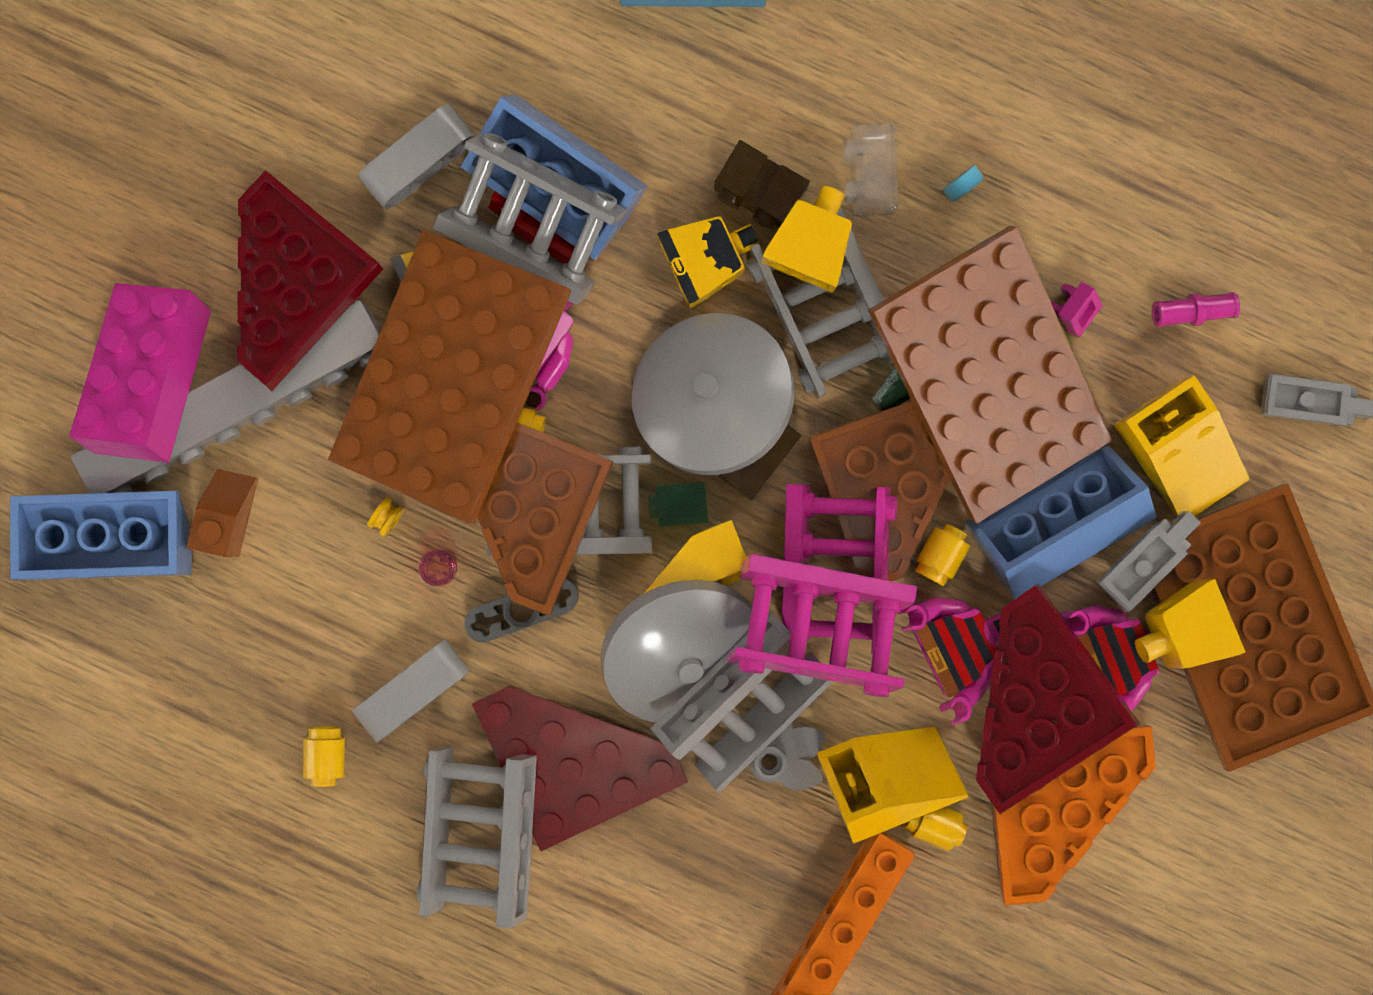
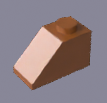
(223, 514)

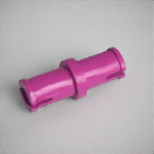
(1195, 309)

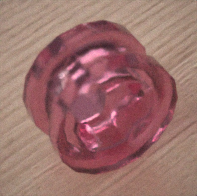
(432, 579)

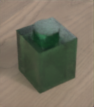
(679, 504)

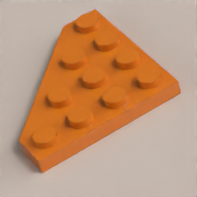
(1059, 821)

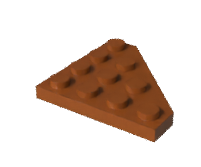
(891, 453)
(540, 513)

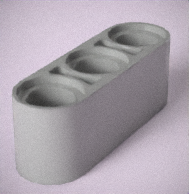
(416, 157)
(410, 691)

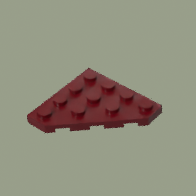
(293, 278)
(1045, 703)
(583, 762)

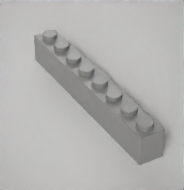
(237, 399)

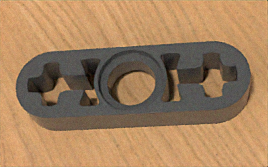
(496, 630)

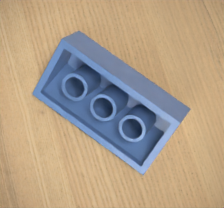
(558, 149)
(1064, 521)
(98, 536)

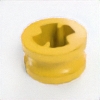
(386, 517)

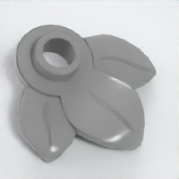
(793, 751)

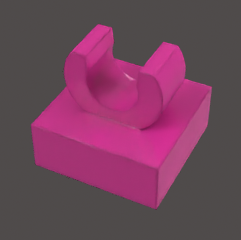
(1079, 309)

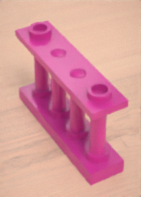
(802, 546)
(847, 591)

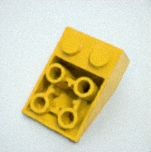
(1184, 447)
(707, 557)
(890, 779)

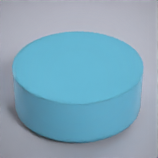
(963, 183)

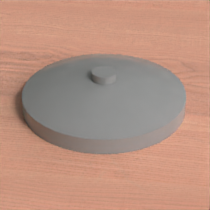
(713, 394)
(669, 643)

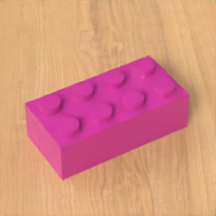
(141, 372)

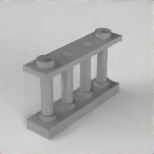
(497, 241)
(854, 272)
(631, 537)
(714, 700)
(513, 818)

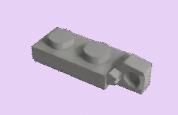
(1313, 401)
(1148, 561)

